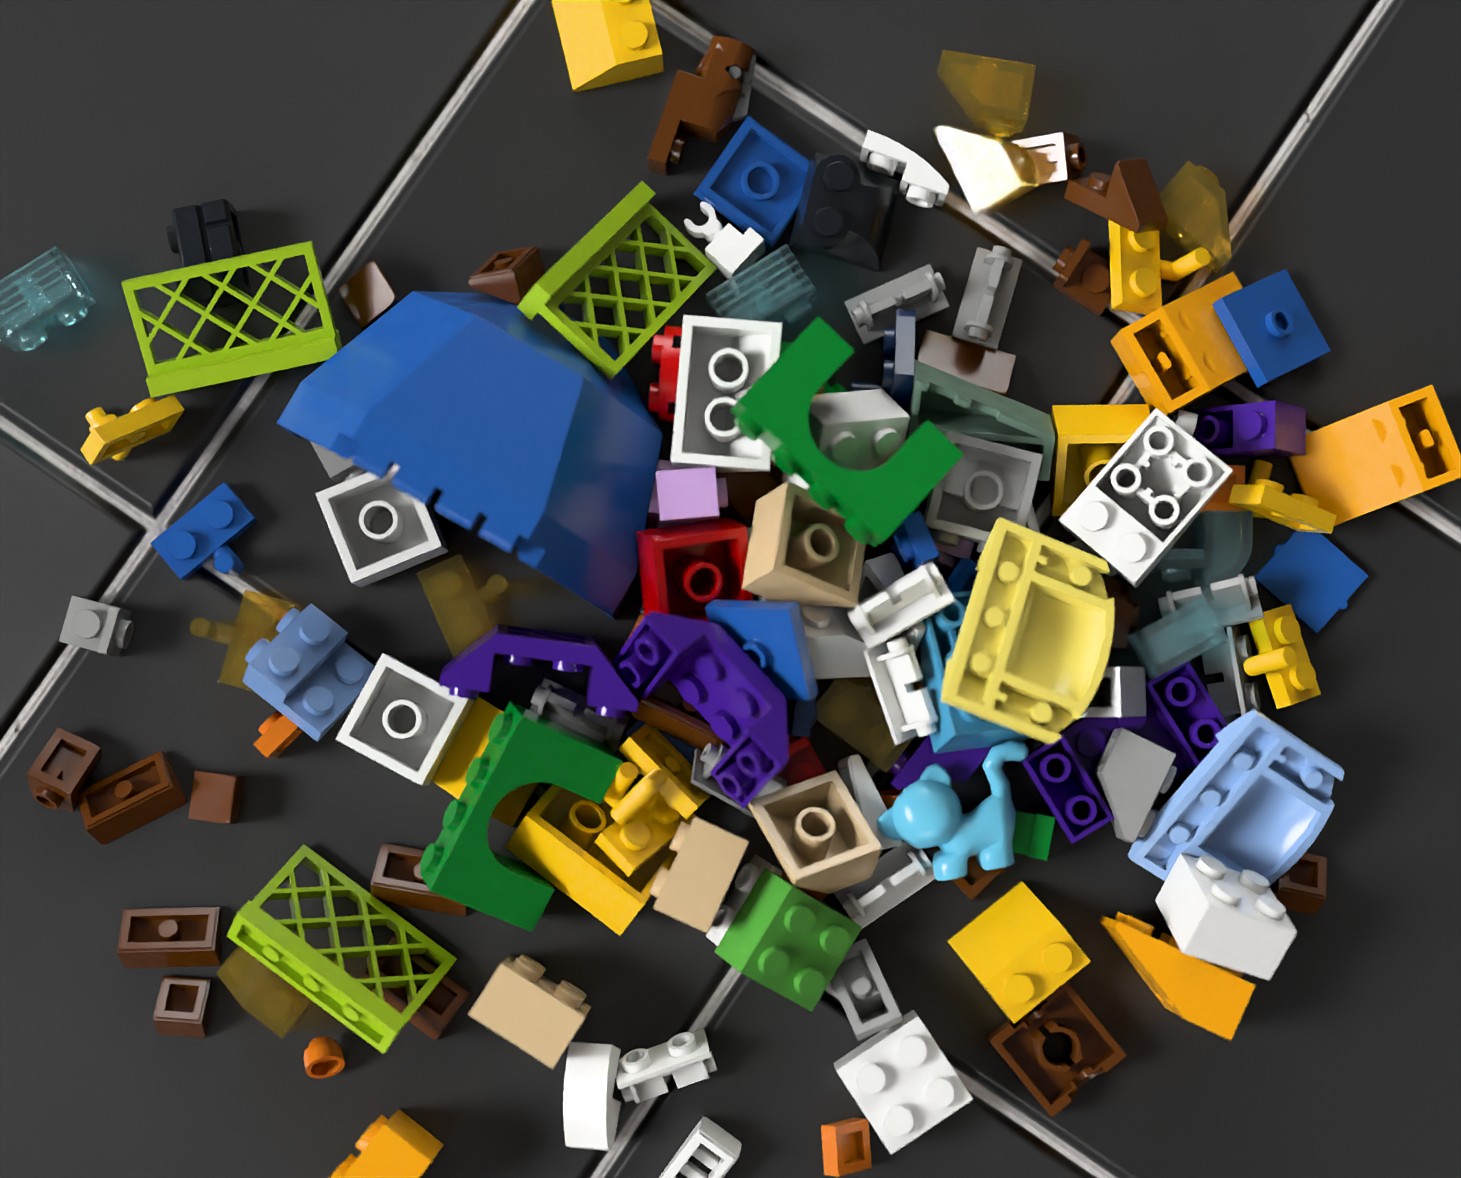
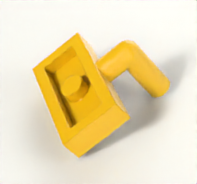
(1138, 269)
(117, 436)
(1269, 502)
(1282, 657)
(664, 772)
(645, 833)

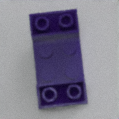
(473, 666)
(722, 687)
(1177, 719)

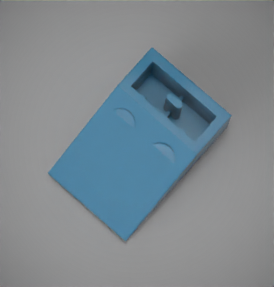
(955, 727)

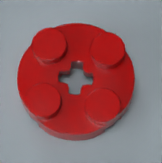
(666, 354)

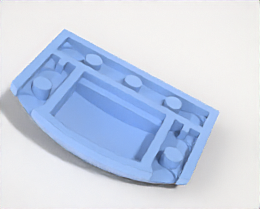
(1246, 804)

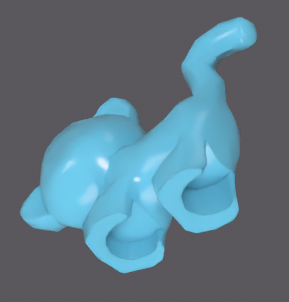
(932, 816)

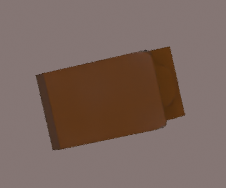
(1123, 198)

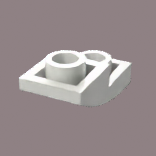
(919, 181)
(588, 1104)

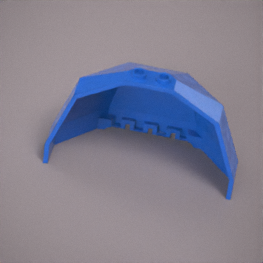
(500, 424)

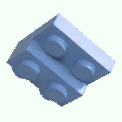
(308, 670)

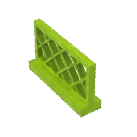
(586, 261)
(236, 360)
(311, 968)

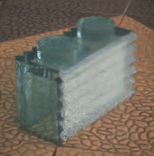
(765, 291)
(40, 298)

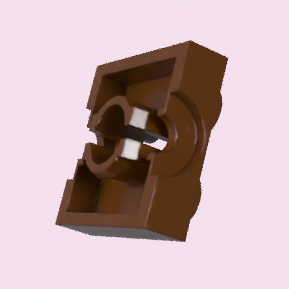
(1056, 1082)

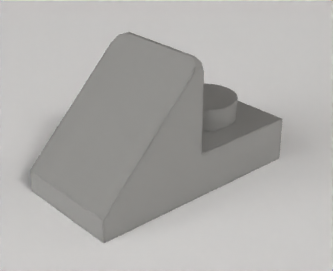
(865, 992)

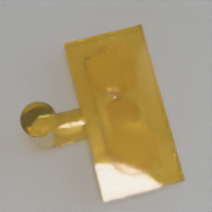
(459, 603)
(255, 620)

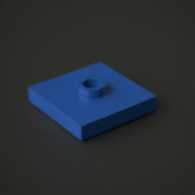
(756, 182)
(1271, 327)
(772, 639)

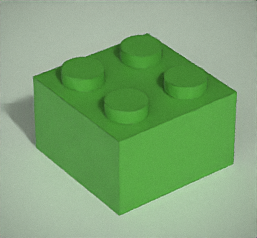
(787, 940)

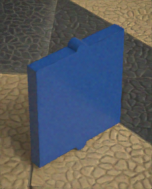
(1310, 577)

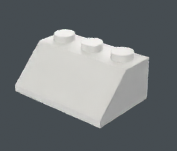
(715, 370)

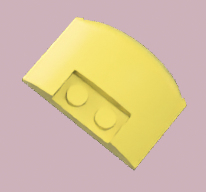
(1031, 634)

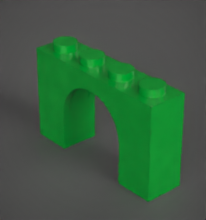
(778, 415)
(519, 752)

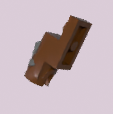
(704, 102)

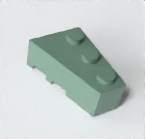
(978, 413)

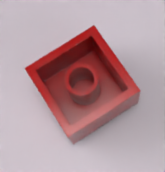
(692, 566)

